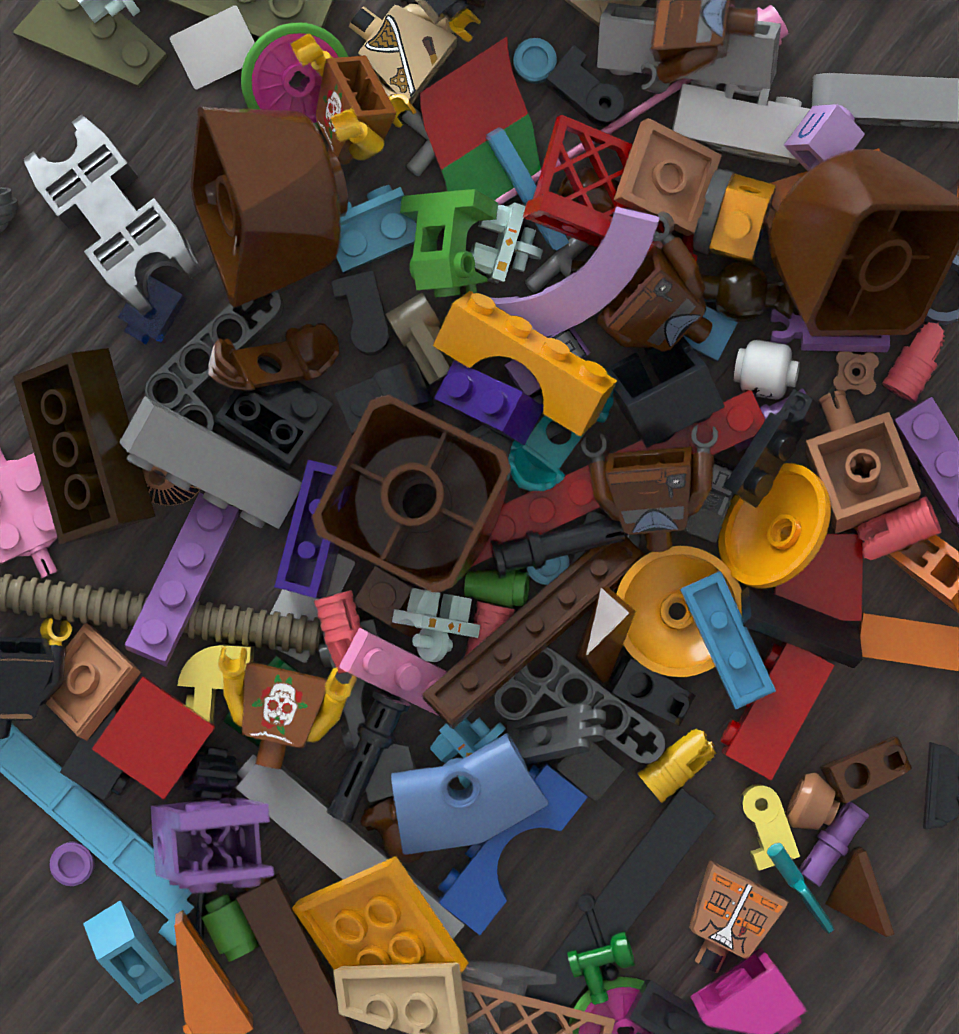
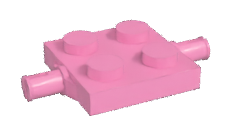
(25, 514)

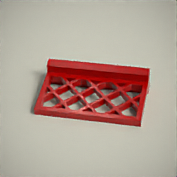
(570, 217)

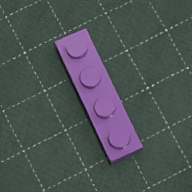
(181, 581)

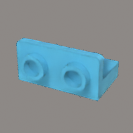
(374, 229)

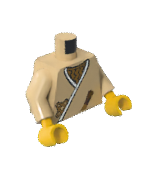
(408, 49)

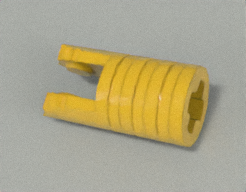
(678, 764)

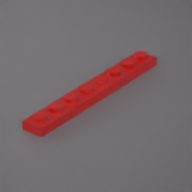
(574, 494)

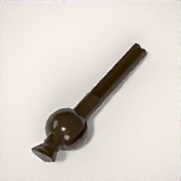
(739, 292)

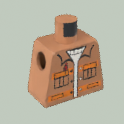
(732, 915)

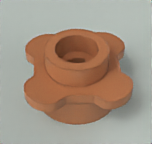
(864, 381)

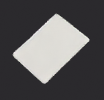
(213, 47)

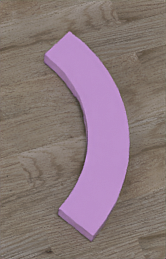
(592, 285)

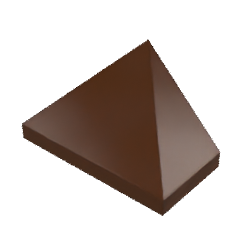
(604, 634)
(858, 894)

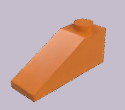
(933, 566)
(207, 993)

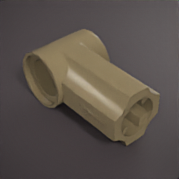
(417, 329)

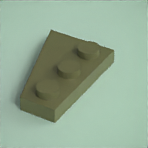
(107, 46)

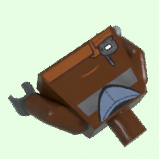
(692, 36)
(660, 300)
(652, 488)

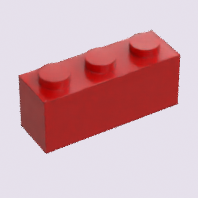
(774, 720)

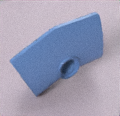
(440, 818)

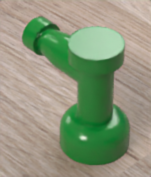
(589, 962)

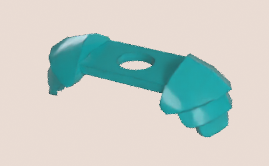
(538, 462)

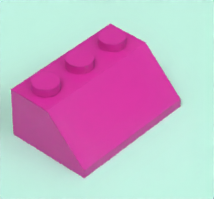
(750, 999)

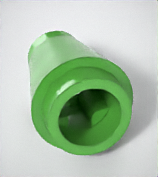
(504, 592)

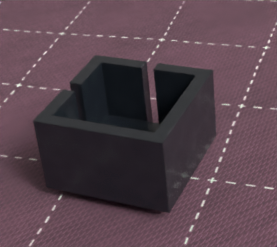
(681, 399)

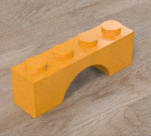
(570, 386)

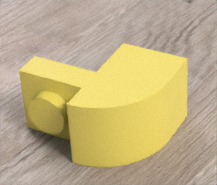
(204, 674)

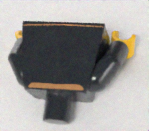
(30, 673)

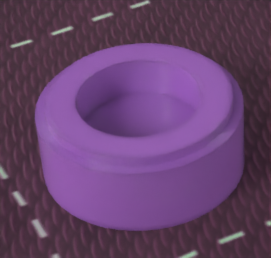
(72, 863)

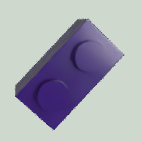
(489, 402)

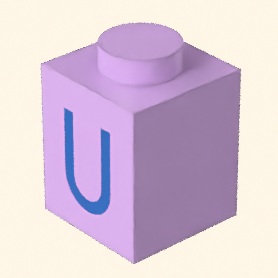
(823, 134)

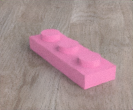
(390, 668)

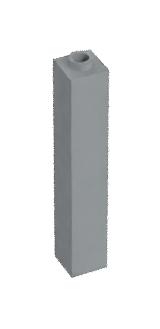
(331, 840)

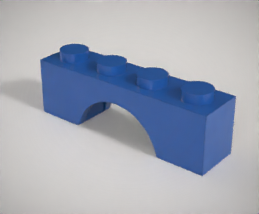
(475, 891)

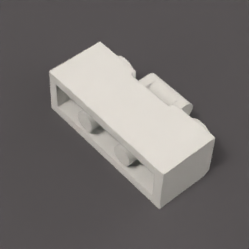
(738, 125)

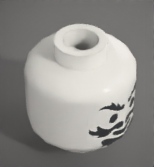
(766, 369)

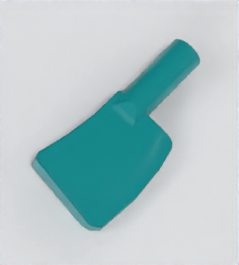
(796, 880)

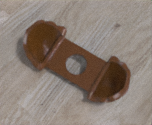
(302, 356)

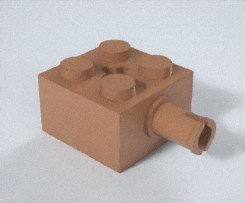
(863, 445)

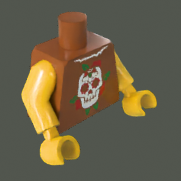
(351, 102)
(280, 705)

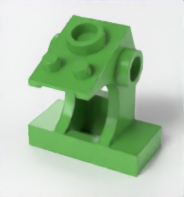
(456, 213)

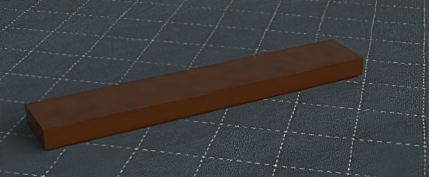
(529, 631)

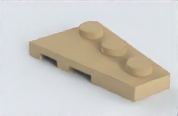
(404, 997)

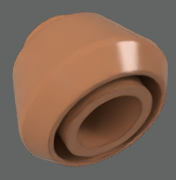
(812, 803)

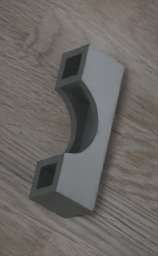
(392, 760)

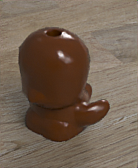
(383, 818)

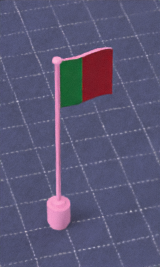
(486, 96)

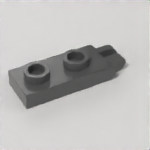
(557, 733)

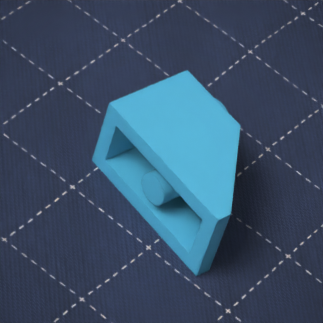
(127, 952)

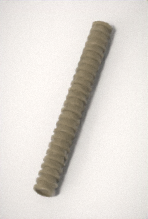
(125, 609)

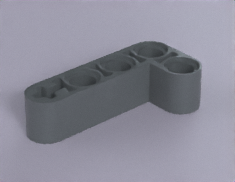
(191, 384)
(595, 696)

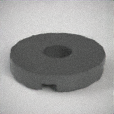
(714, 197)

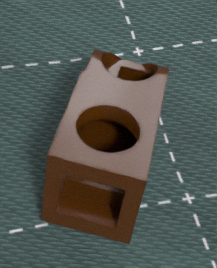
(866, 769)

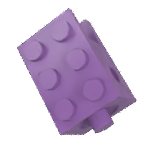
(207, 845)

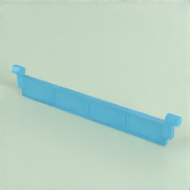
(91, 825)

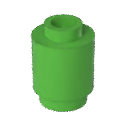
(229, 927)

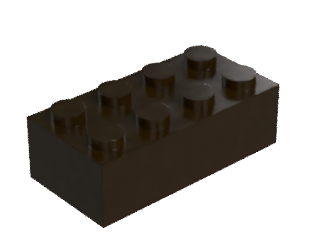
(75, 434)

